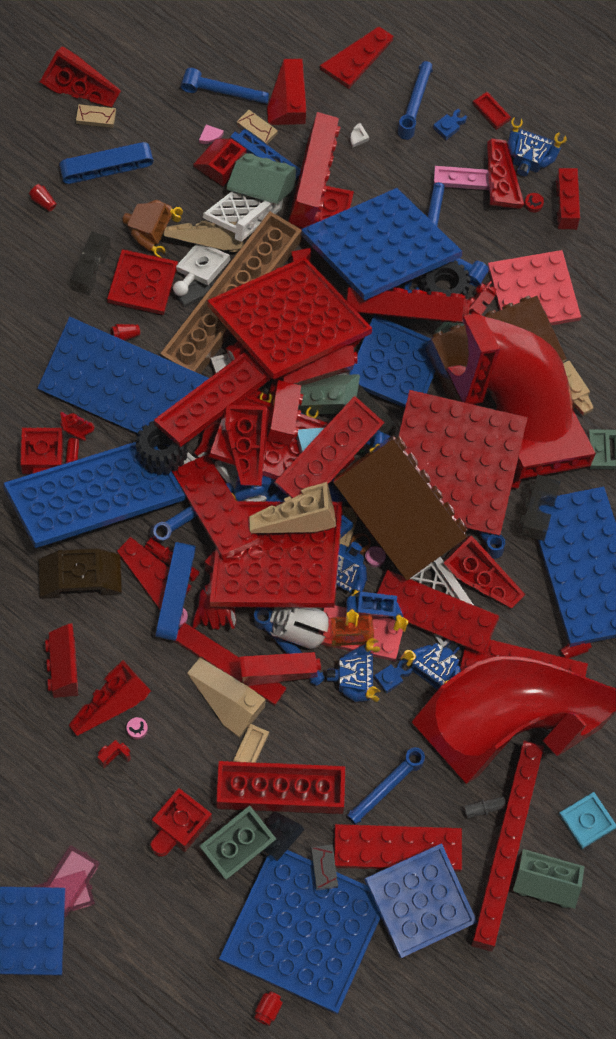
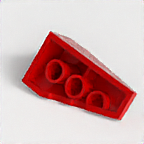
(75, 77)
(288, 98)
(248, 438)
(478, 569)
(120, 692)

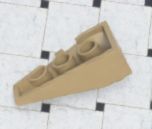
(206, 234)
(304, 513)
(229, 698)

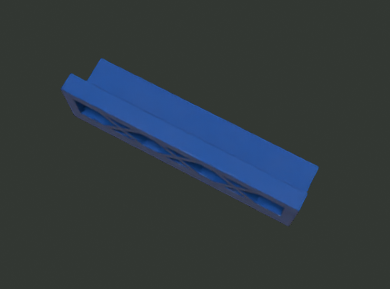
(252, 148)

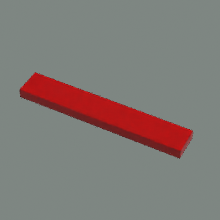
(224, 660)

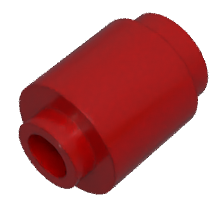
(268, 1008)

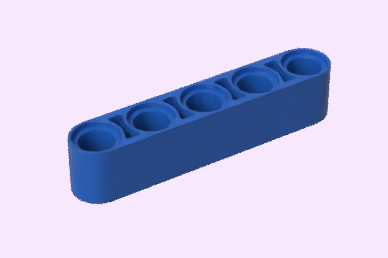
(106, 163)
(175, 591)

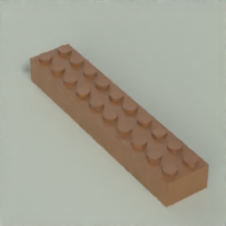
(203, 331)

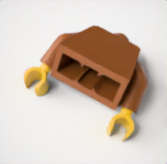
(149, 223)

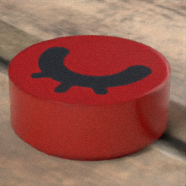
(534, 202)

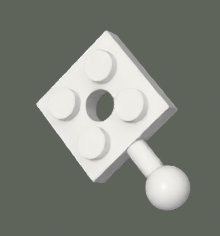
(193, 270)

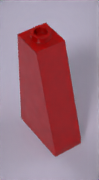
(324, 367)
(278, 668)

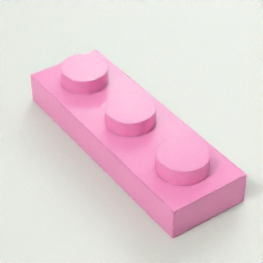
(462, 177)

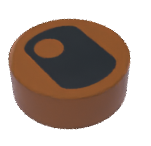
(363, 540)

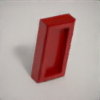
(491, 110)

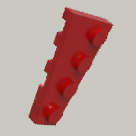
(502, 176)

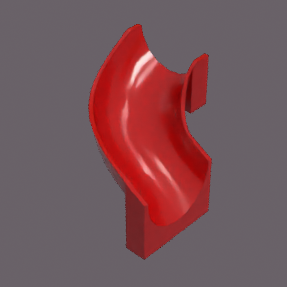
(527, 381)
(505, 696)

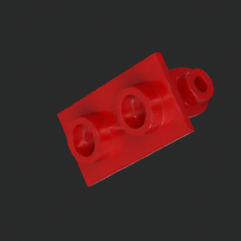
(484, 294)
(76, 425)

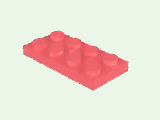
(383, 632)

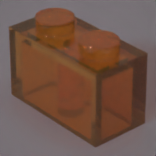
(351, 635)

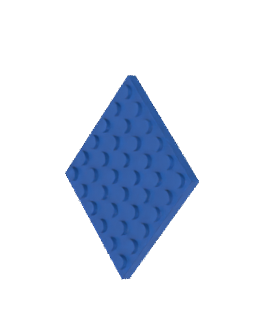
(381, 243)
(303, 935)

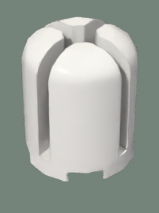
(286, 629)

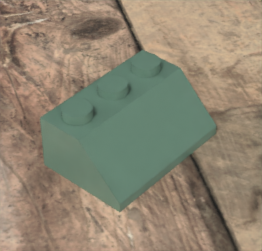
(262, 178)
(329, 394)
(238, 842)
(548, 879)

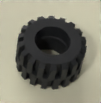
(449, 272)
(159, 460)

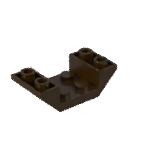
(80, 571)

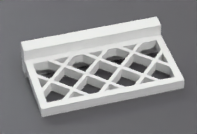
(245, 224)
(447, 580)

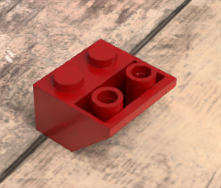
(220, 159)

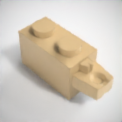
(579, 390)

